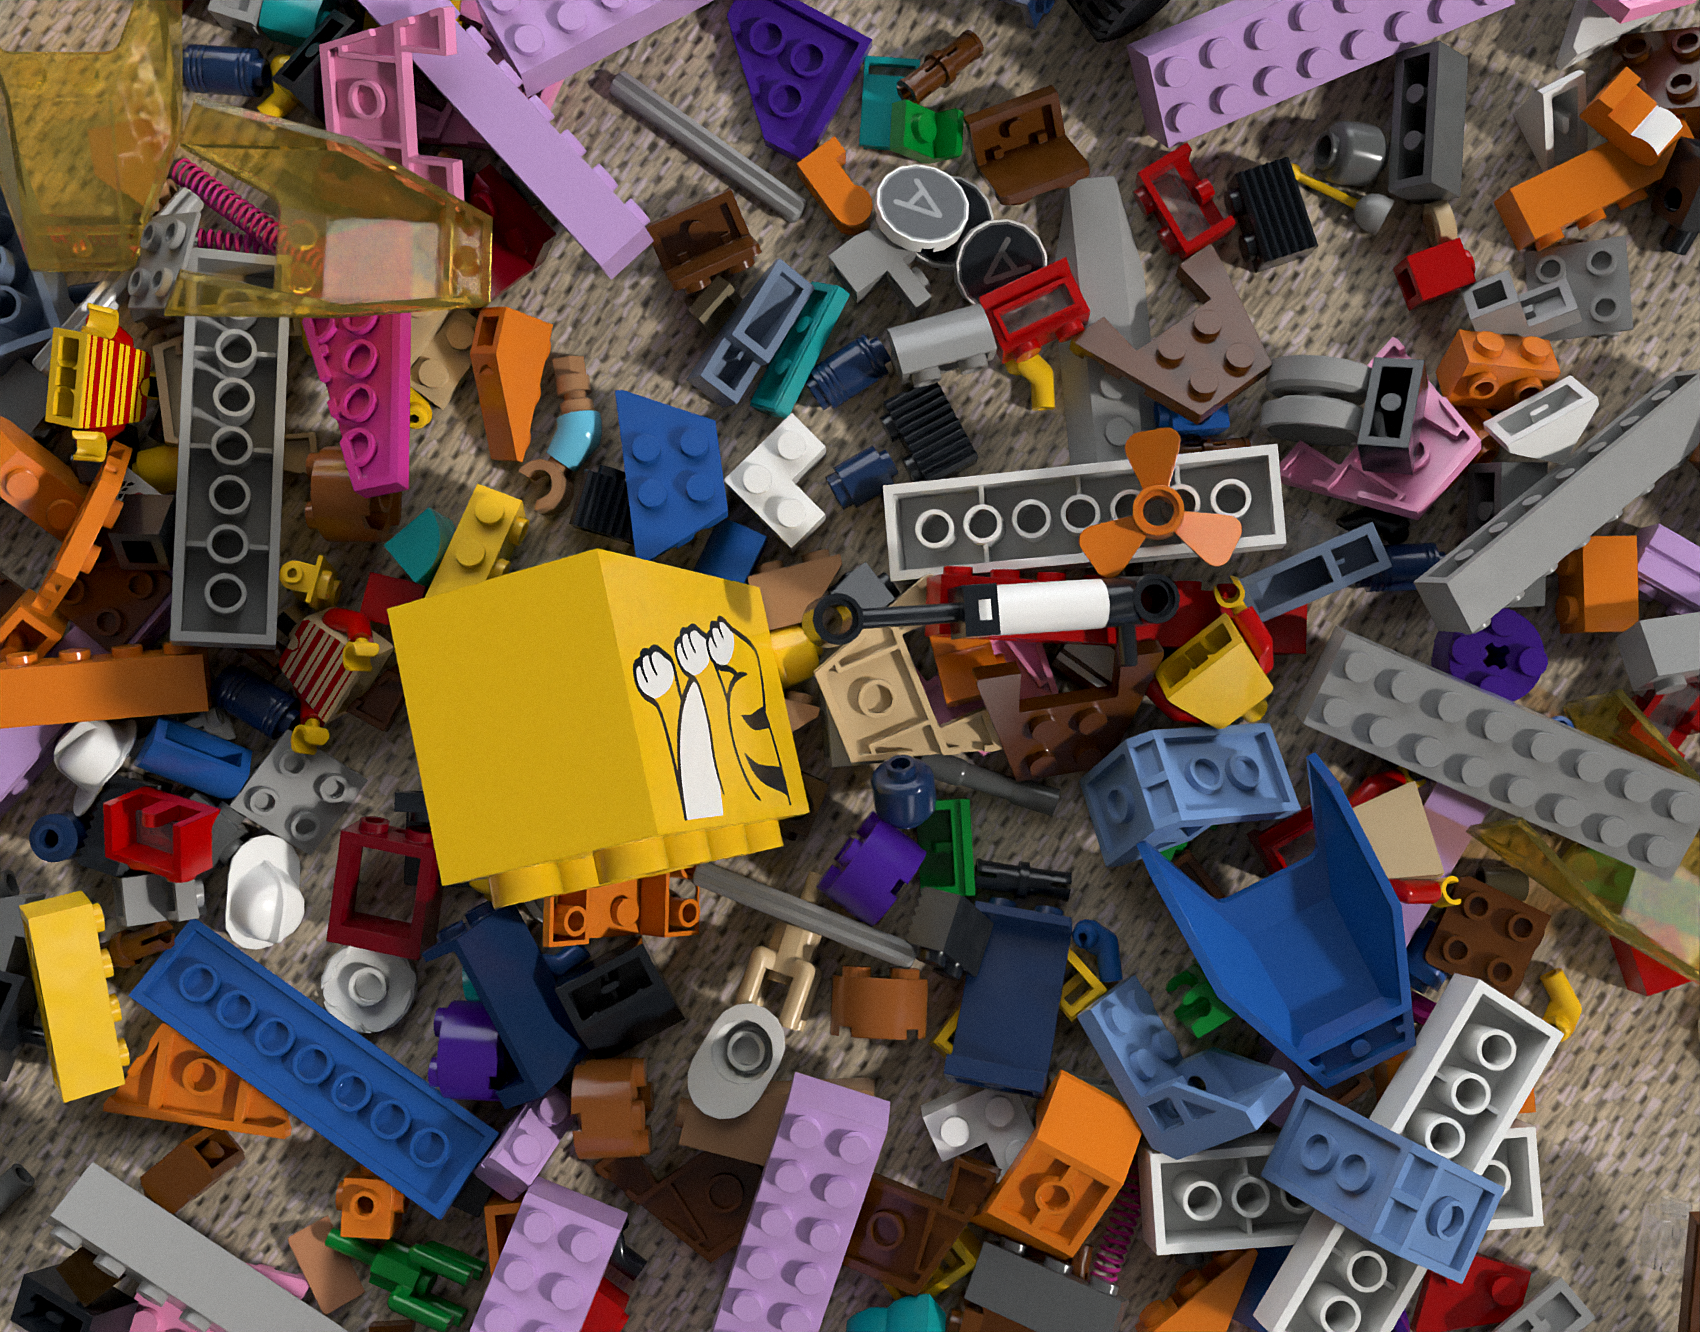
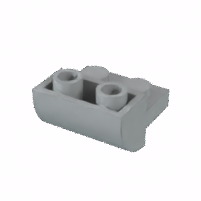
(941, 345)

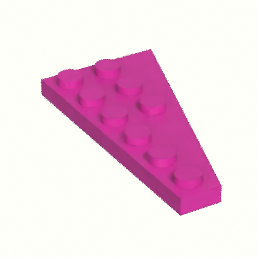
(368, 385)

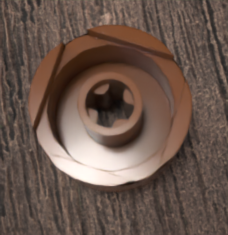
(340, 511)
(879, 1004)
(612, 1108)

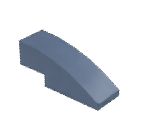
(751, 334)
(1315, 572)

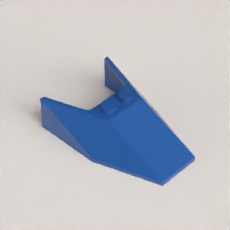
(1310, 949)

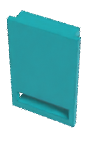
(877, 101)

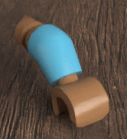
(575, 438)

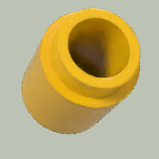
(158, 468)

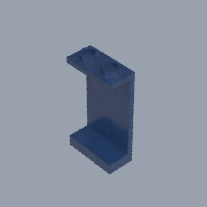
(517, 996)
(1013, 1002)

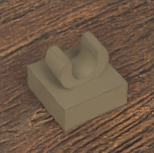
(714, 305)

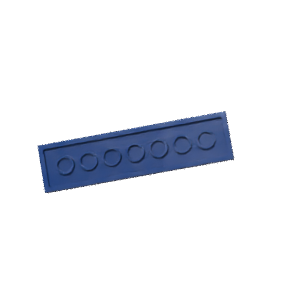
(316, 1067)

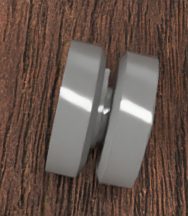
(1315, 399)

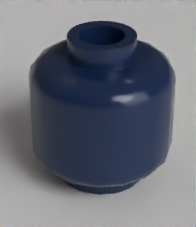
(904, 791)

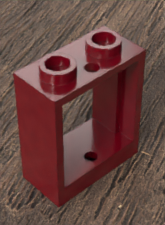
(378, 932)

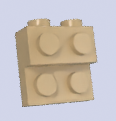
(441, 353)

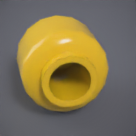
(794, 655)

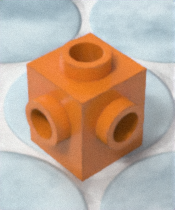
(369, 1205)

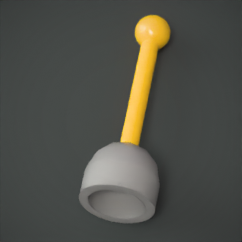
(1368, 211)

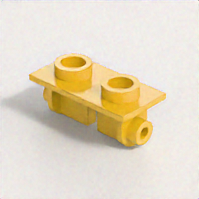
(312, 583)

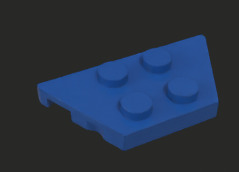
(669, 473)

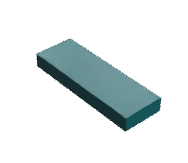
(799, 351)

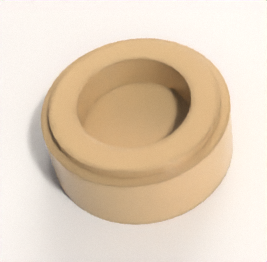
(1439, 222)

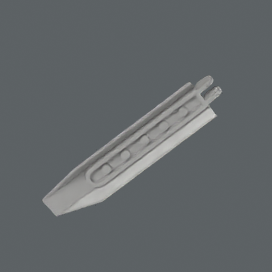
(1111, 278)

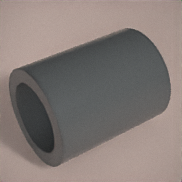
(1506, 880)

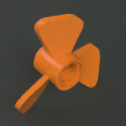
(1115, 542)

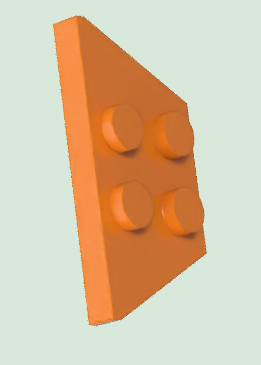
(77, 550)
(191, 1087)

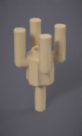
(789, 963)

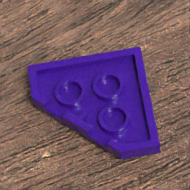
(794, 69)

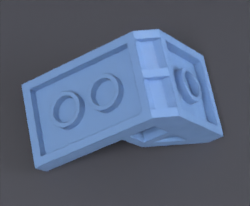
(1181, 782)
(1162, 1085)
(1382, 1185)

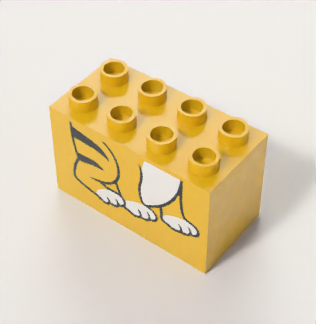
(595, 724)

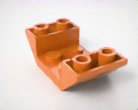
(620, 910)
(1064, 1170)

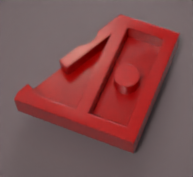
(1486, 1296)

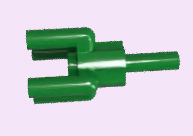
(411, 1275)

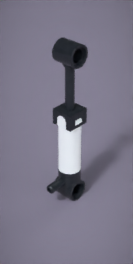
(1014, 609)

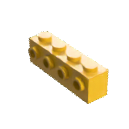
(482, 541)
(74, 994)

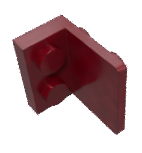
(518, 233)

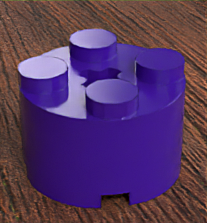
(1514, 658)
(871, 869)
(470, 1054)

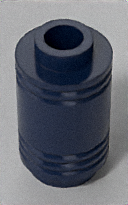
(225, 70)
(848, 371)
(1408, 564)
(256, 701)

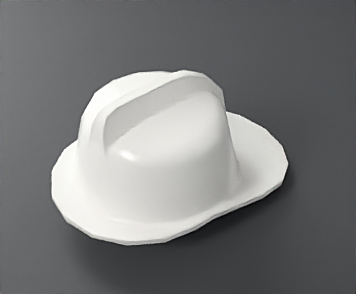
(91, 756)
(263, 893)
(736, 1061)

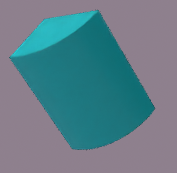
(422, 545)

